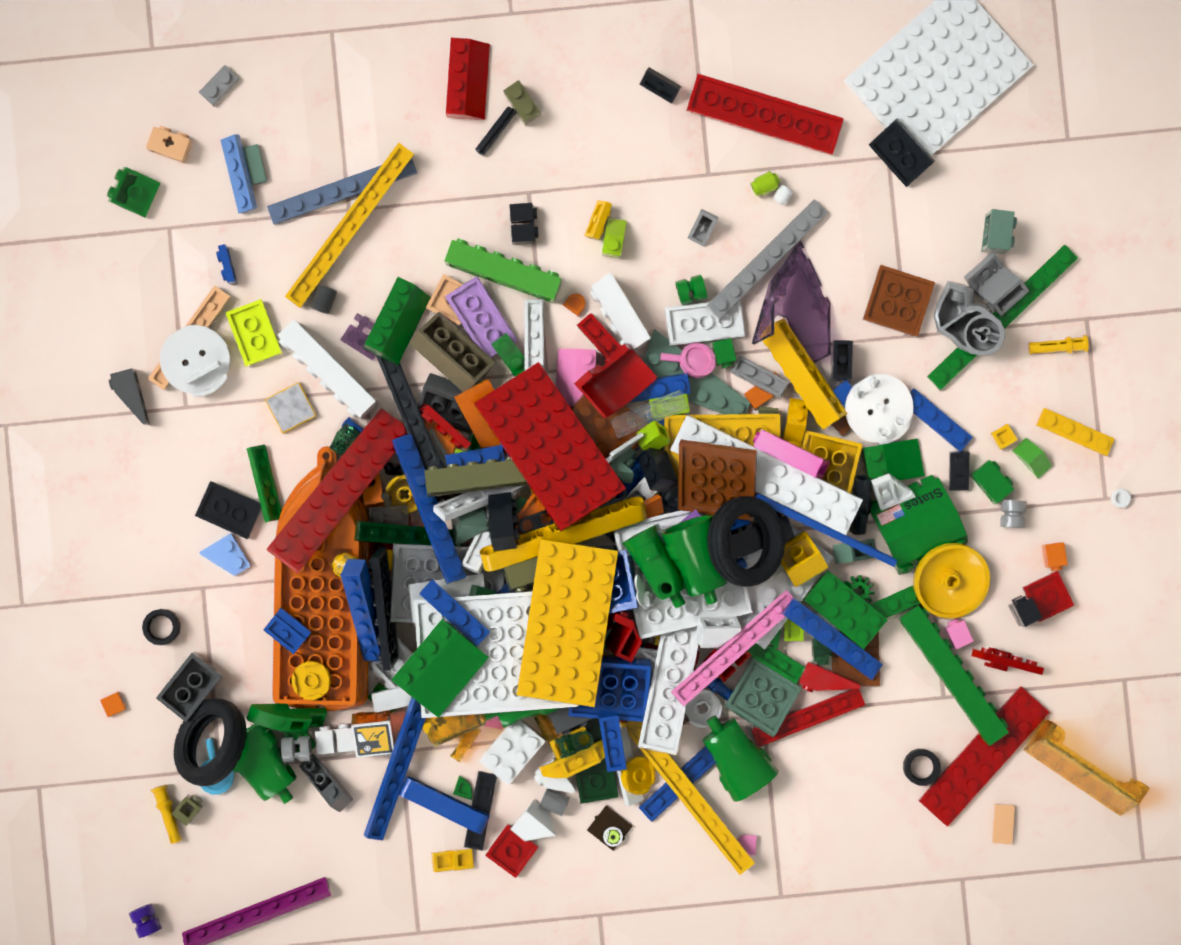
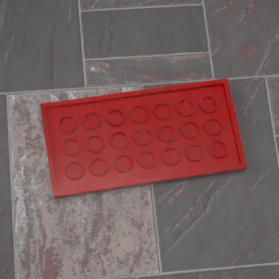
(549, 446)

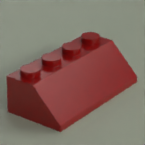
(467, 79)

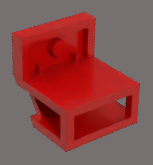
(623, 637)

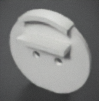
(203, 373)
(888, 420)

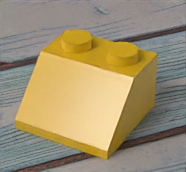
(802, 559)

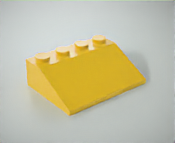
(841, 454)

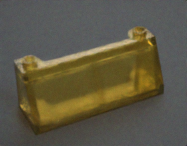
(1048, 749)

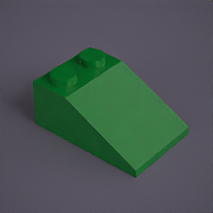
(898, 458)

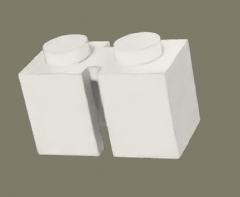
(326, 739)

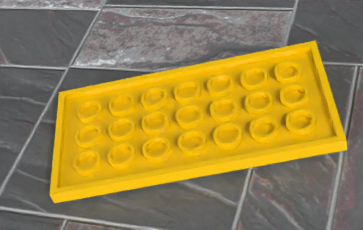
(567, 623)

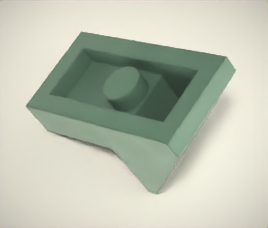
(623, 465)

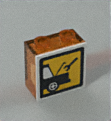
(373, 733)

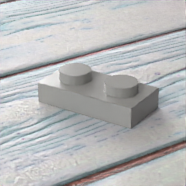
(219, 85)

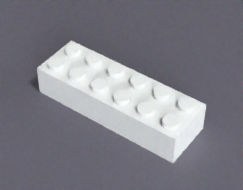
(329, 370)

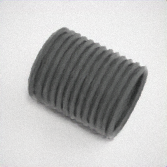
(323, 299)

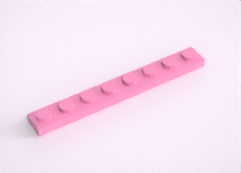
(732, 650)

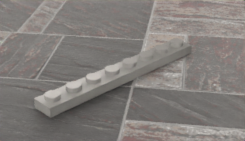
(766, 259)

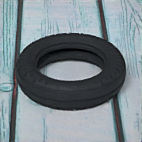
(719, 544)
(230, 749)

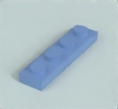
(238, 173)

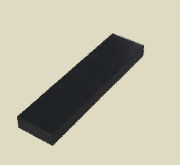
(482, 801)

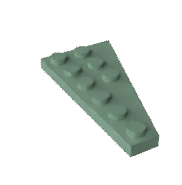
(705, 392)

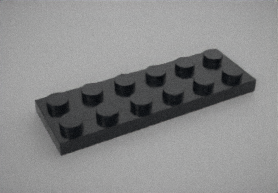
(381, 601)

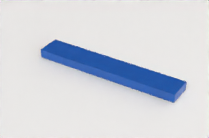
(665, 795)

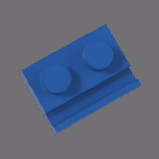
(287, 630)

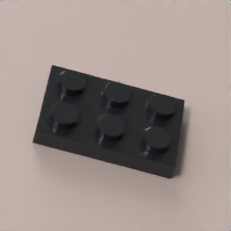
(901, 152)
(229, 510)

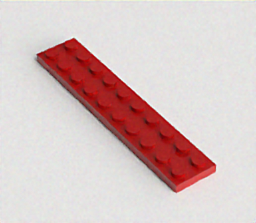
(337, 492)

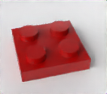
(1049, 595)
(511, 851)

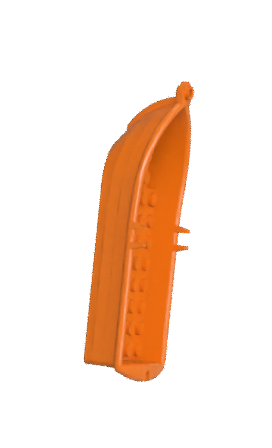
(320, 603)

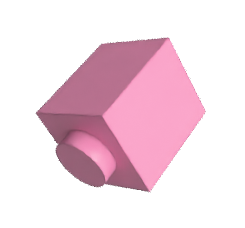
(958, 633)

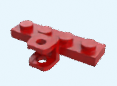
(1001, 660)

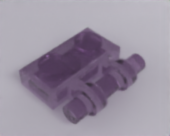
(356, 338)

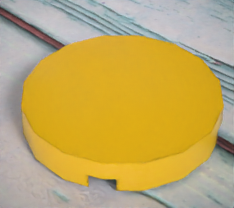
(311, 680)
(638, 775)

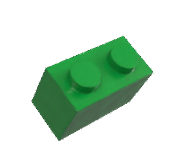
(992, 481)

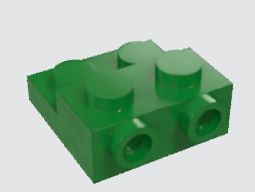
(133, 191)

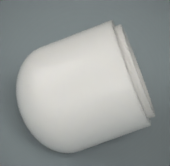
(783, 195)

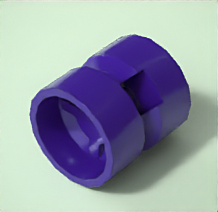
(147, 927)

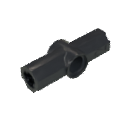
(862, 489)

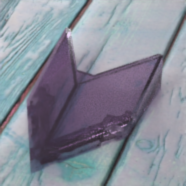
(797, 297)

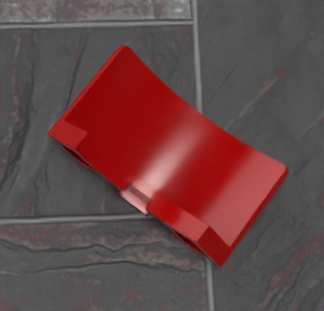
(617, 381)

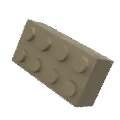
(452, 352)

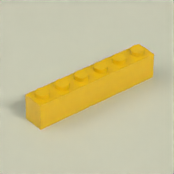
(804, 375)

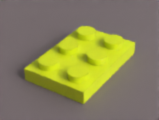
(253, 332)

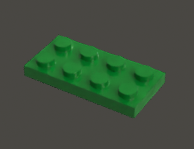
(845, 609)

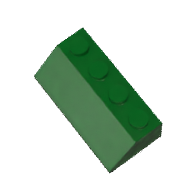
(397, 321)

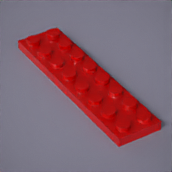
(765, 114)
(980, 762)

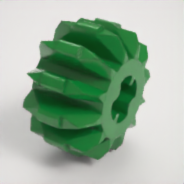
(854, 585)

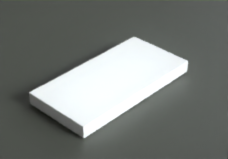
(698, 324)
(456, 589)

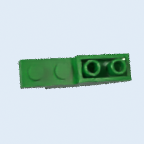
(509, 354)
(282, 718)

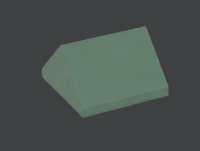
(469, 525)

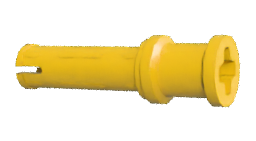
(1068, 344)
(164, 805)

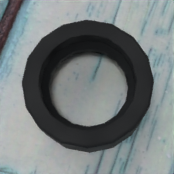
(161, 641)
(921, 781)

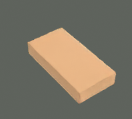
(1003, 823)

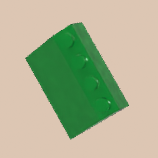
(440, 668)

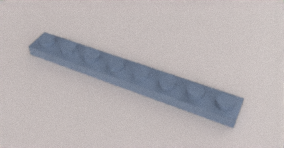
(328, 194)

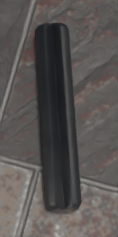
(495, 131)

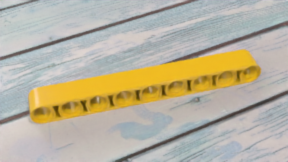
(592, 525)

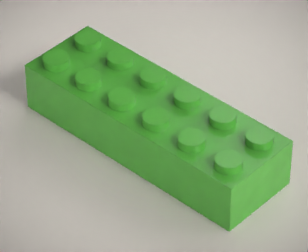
(503, 271)

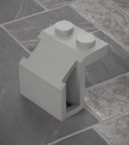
(996, 284)

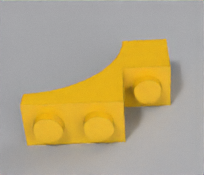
(795, 421)

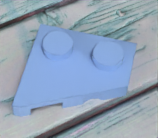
(227, 555)

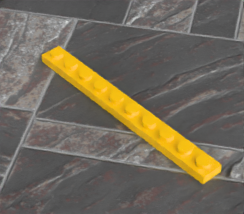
(349, 225)
(694, 803)

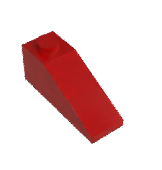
(822, 679)

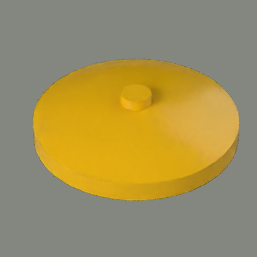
(951, 580)

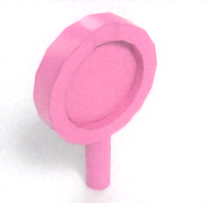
(695, 360)

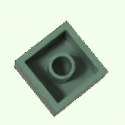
(998, 231)

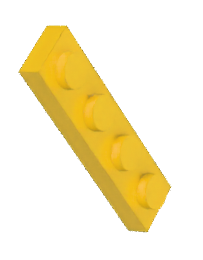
(1075, 432)

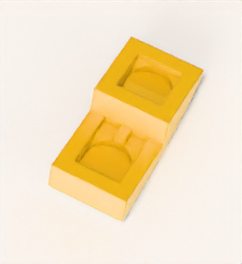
(452, 860)

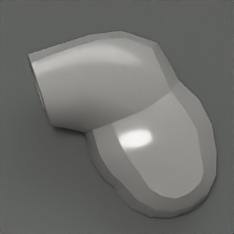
(967, 323)

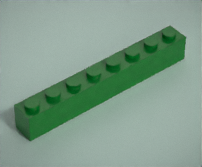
(953, 675)

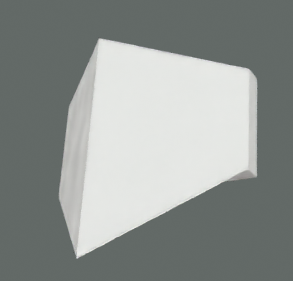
(534, 823)

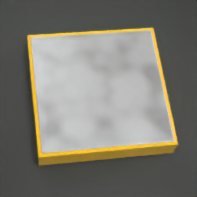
(290, 407)

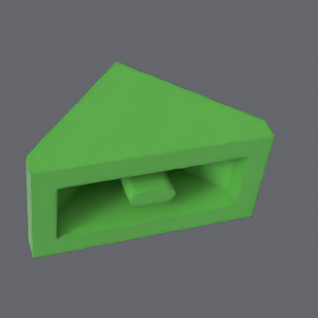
(1032, 457)

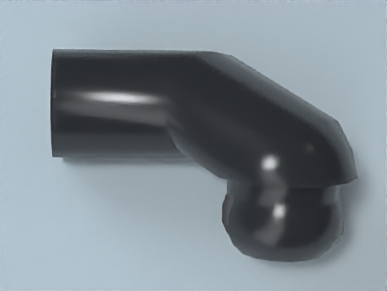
(391, 470)

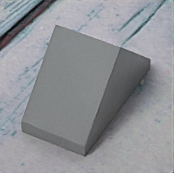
(703, 227)

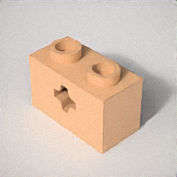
(158, 145)

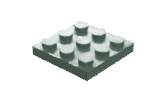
(763, 697)

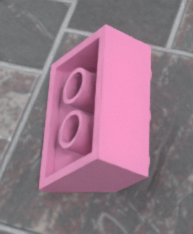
(570, 367)

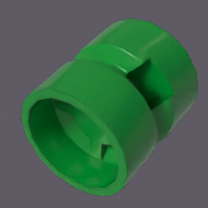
(691, 289)

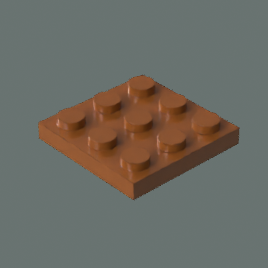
(898, 301)

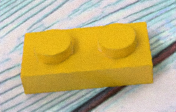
(597, 221)

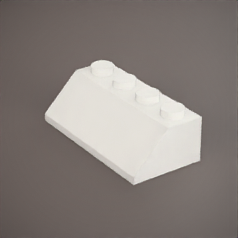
(619, 311)

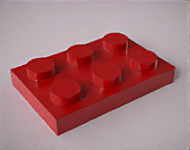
(444, 427)

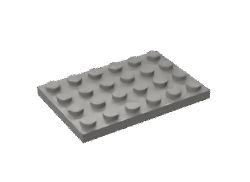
(419, 564)

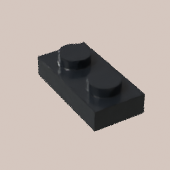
(660, 85)
(959, 470)

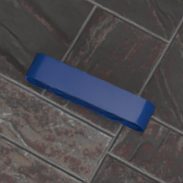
(444, 805)

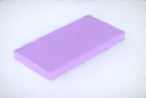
(479, 315)

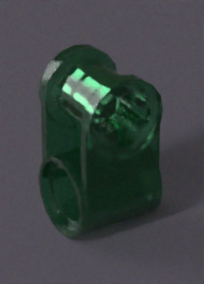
(572, 743)

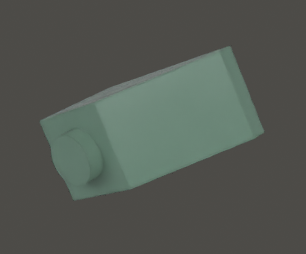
(844, 553)

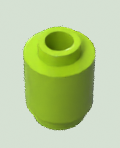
(765, 183)

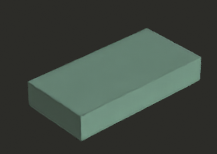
(255, 164)

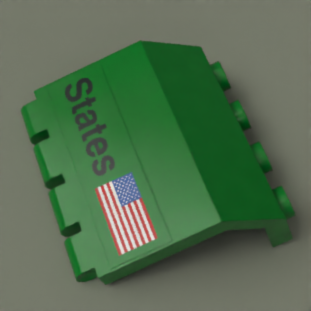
(919, 524)

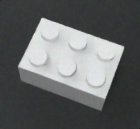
(512, 751)

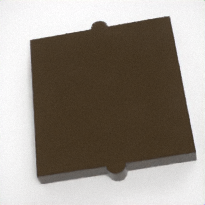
(606, 819)

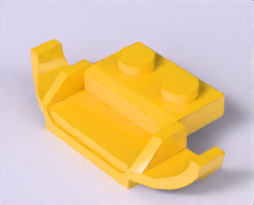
(575, 763)

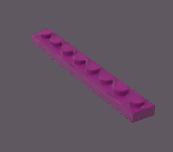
(257, 913)

